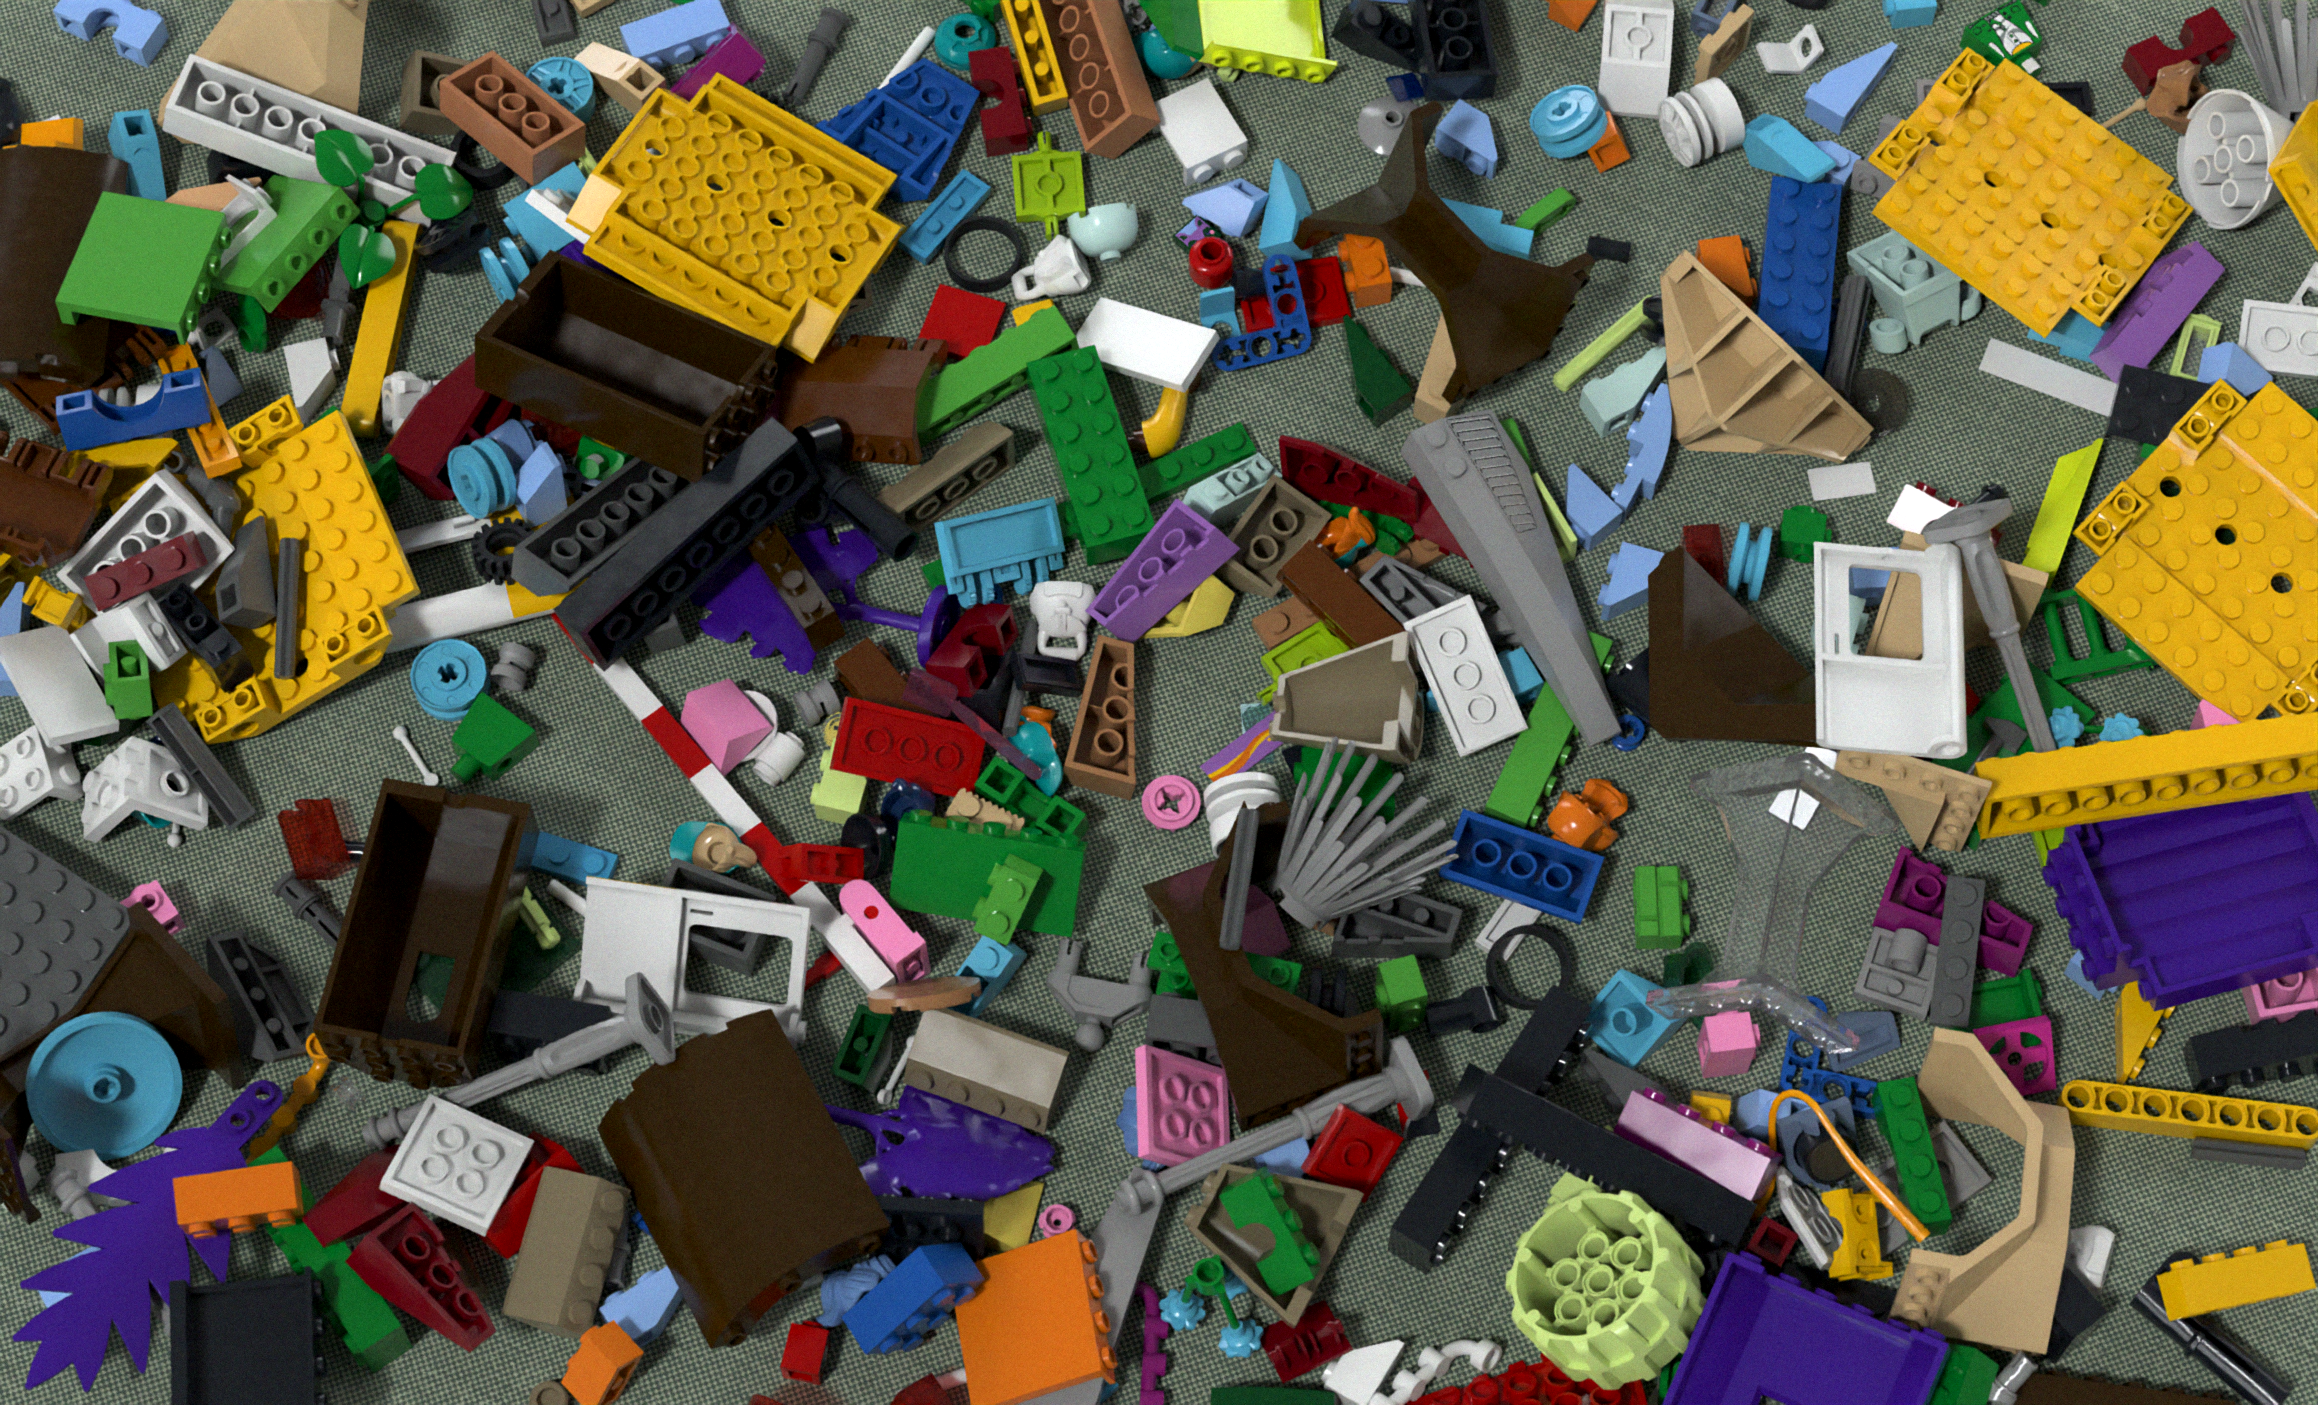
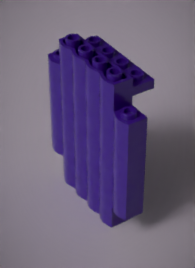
(2192, 897)

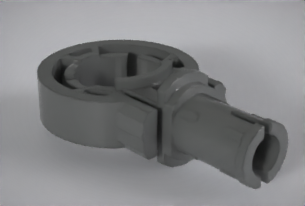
(338, 306)

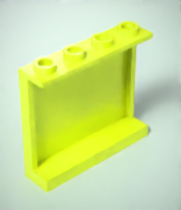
(1265, 37)

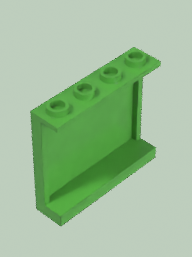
(283, 252)
(145, 263)

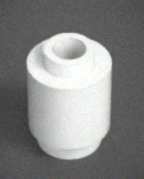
(779, 758)

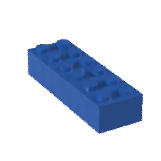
(1799, 264)

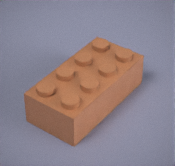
(512, 118)

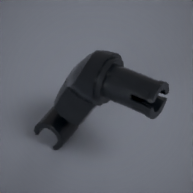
(11, 115)

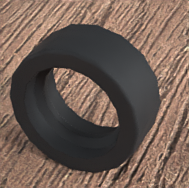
(478, 178)

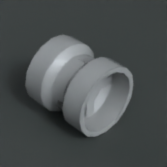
(512, 666)
(817, 702)

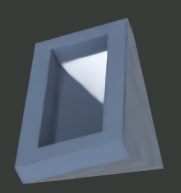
(218, 375)
(1876, 1033)

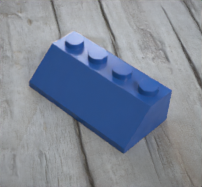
(1523, 867)

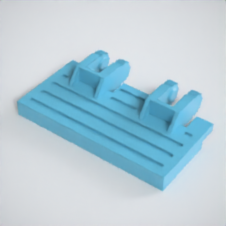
(999, 547)

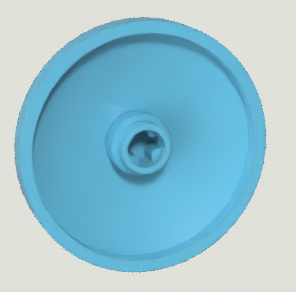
(103, 1085)

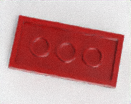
(904, 744)

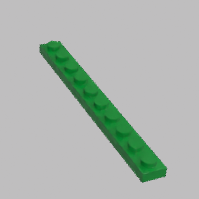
(1159, 478)

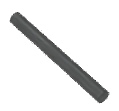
(1017, 696)

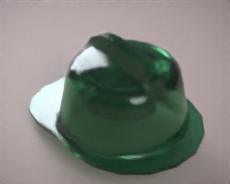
(1688, 969)

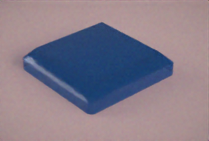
(1405, 87)

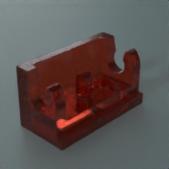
(314, 839)

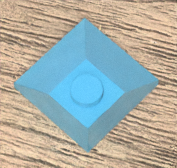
(1625, 1025)

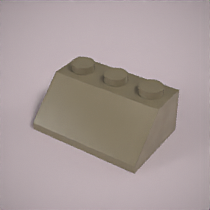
(1269, 536)

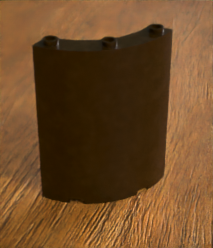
(43, 217)
(740, 1174)

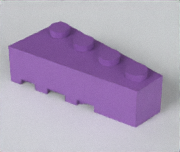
(2156, 308)
(1161, 572)

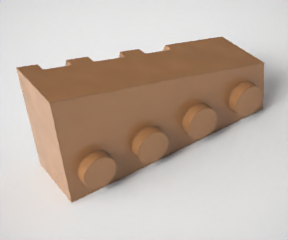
(1103, 733)

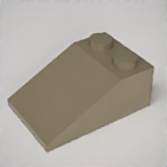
(421, 92)

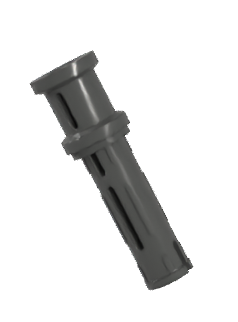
(821, 43)
(307, 906)

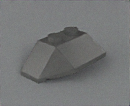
(263, 998)

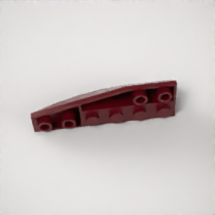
(441, 420)

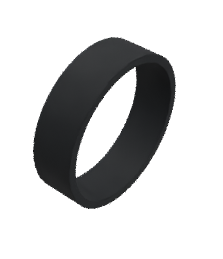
(982, 223)
(1545, 935)

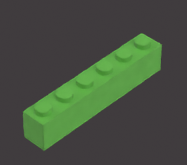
(990, 373)
(1538, 753)

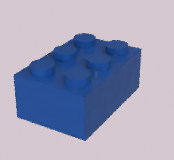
(913, 1299)

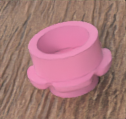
(1054, 1213)

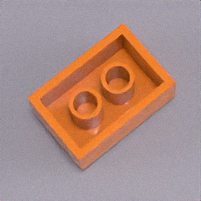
(238, 1199)

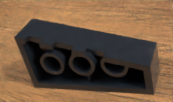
(2253, 1056)

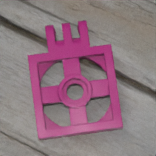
(2011, 1031)

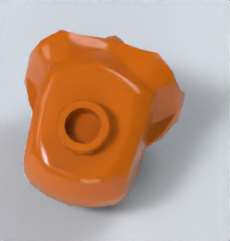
(1586, 817)

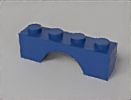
(91, 421)

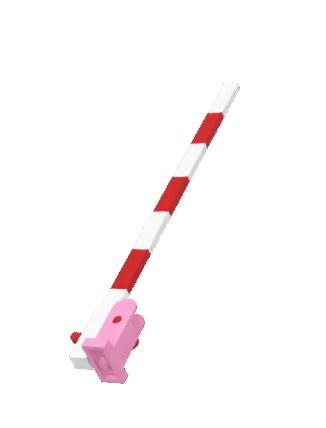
(869, 934)

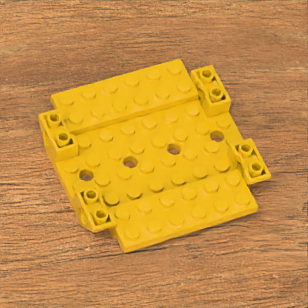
(2046, 167)
(718, 248)
(349, 573)
(2207, 604)

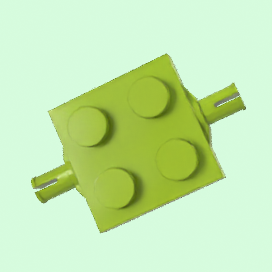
(1048, 185)
(1302, 650)

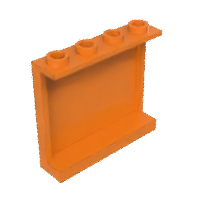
(1035, 1322)

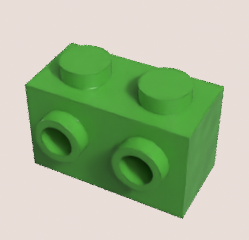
(128, 680)
(1008, 898)
(1400, 993)

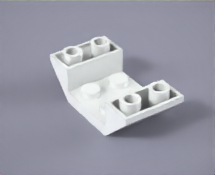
(1635, 56)

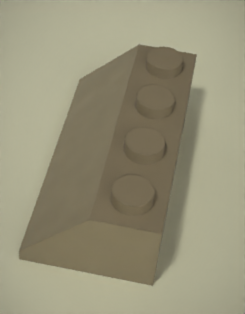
(951, 476)
(987, 1068)
(565, 1252)

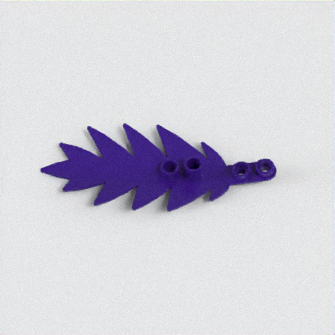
(136, 1247)

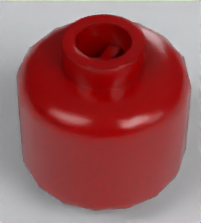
(1211, 262)

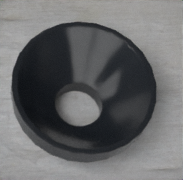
(868, 832)

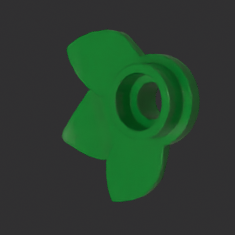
(250, 323)

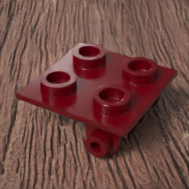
(1313, 1342)

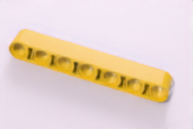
(380, 332)
(2172, 1122)

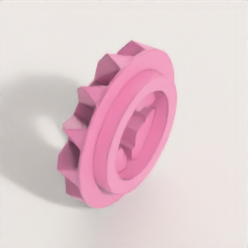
(1175, 788)

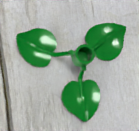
(371, 255)

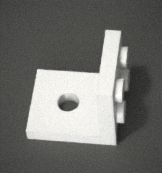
(137, 780)

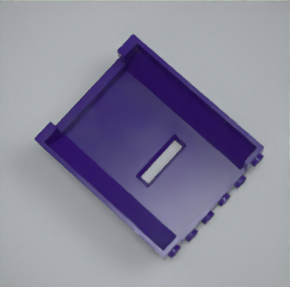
(1800, 1347)

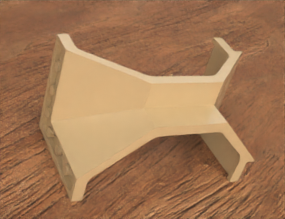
(1931, 799)
(2010, 1283)

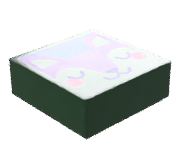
(1193, 231)

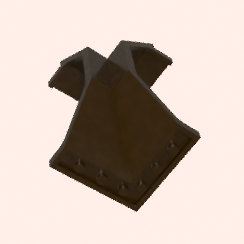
(1493, 304)
(146, 979)
(1269, 1042)

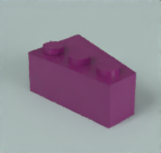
(733, 57)

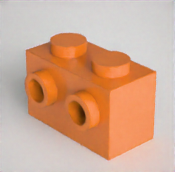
(1367, 269)
(602, 1365)

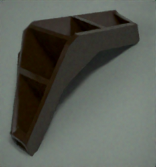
(1717, 667)

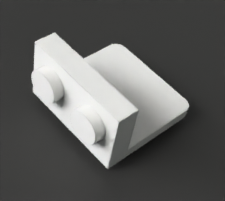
(33, 772)

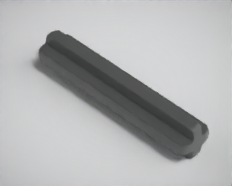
(2248, 1153)

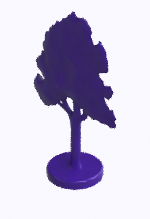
(745, 601)
(947, 1149)

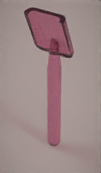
(940, 698)

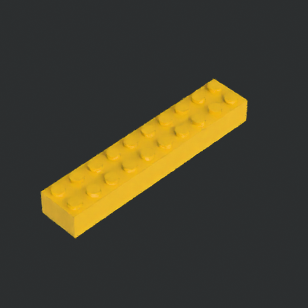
(2149, 775)

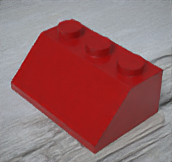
(512, 1218)

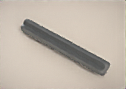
(287, 608)
(1239, 879)

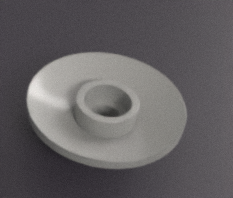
(1375, 130)

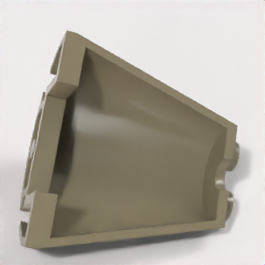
(1357, 697)
(1324, 1215)

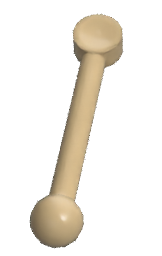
(2139, 105)

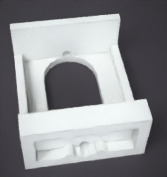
(245, 202)

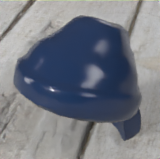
(904, 798)

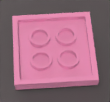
(1179, 1106)

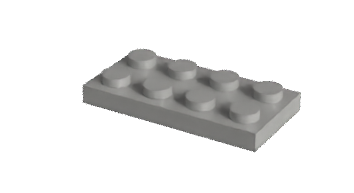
(1960, 1177)

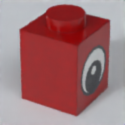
(806, 1352)

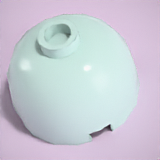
(1105, 231)

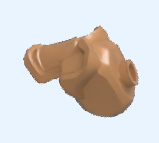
(2176, 94)

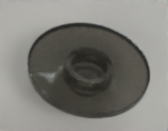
(1887, 391)

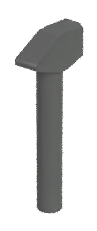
(2002, 734)

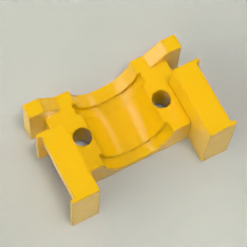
(56, 607)
(1860, 1249)

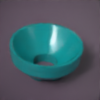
(953, 49)

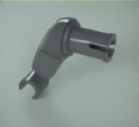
(215, 491)

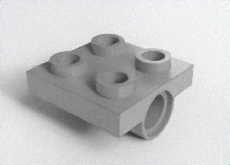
(1898, 972)

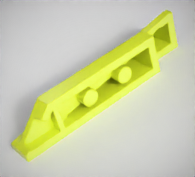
(2060, 510)

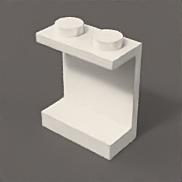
(1200, 131)
(132, 620)

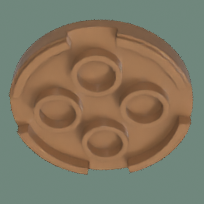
(924, 994)

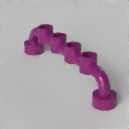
(1153, 1362)

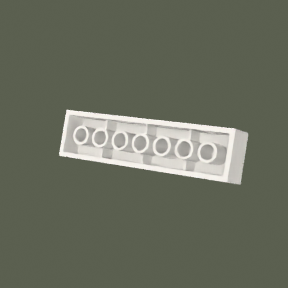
(278, 132)

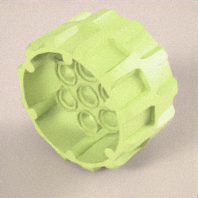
(1584, 1266)

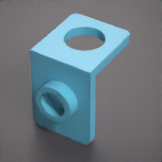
(1219, 307)

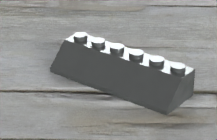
(595, 528)

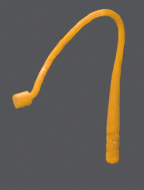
(1886, 1197)

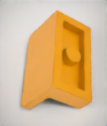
(53, 133)

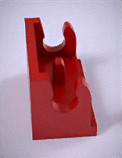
(823, 863)

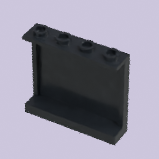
(248, 1342)

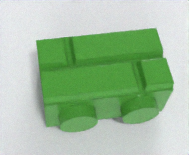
(1658, 907)

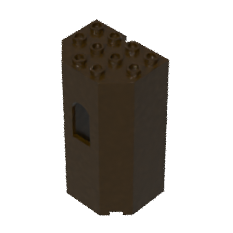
(626, 367)
(435, 881)

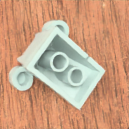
(1912, 291)

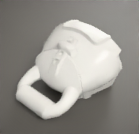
(1056, 271)
(399, 397)
(1062, 614)
(2089, 1255)

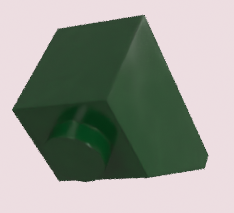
(865, 1051)

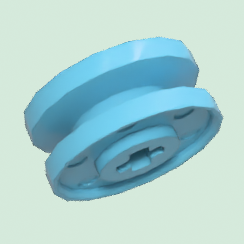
(566, 83)
(1568, 121)
(504, 272)
(482, 478)
(1749, 561)
(440, 663)

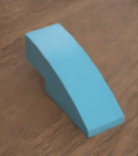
(1488, 227)
(2073, 336)

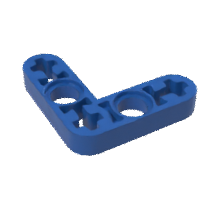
(1282, 322)
(1816, 1079)

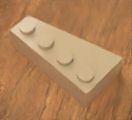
(1438, 370)

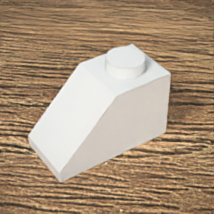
(311, 374)
(1362, 1372)

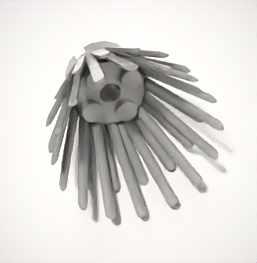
(2293, 81)
(1320, 873)

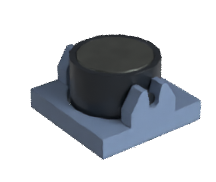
(1814, 1149)

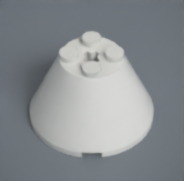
(2228, 156)

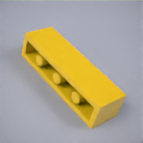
(1035, 55)
(2235, 1281)

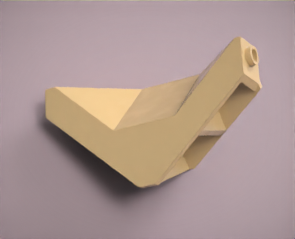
(293, 45)
(1741, 382)

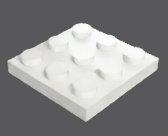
(456, 1164)

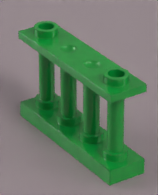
(2100, 661)
(1175, 978)

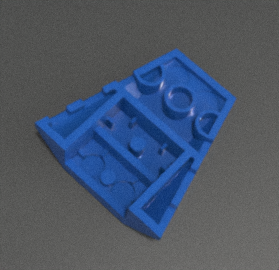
(908, 126)

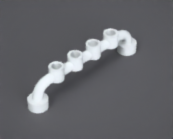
(1436, 1363)

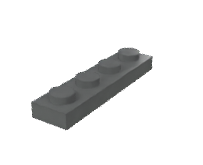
(1957, 952)

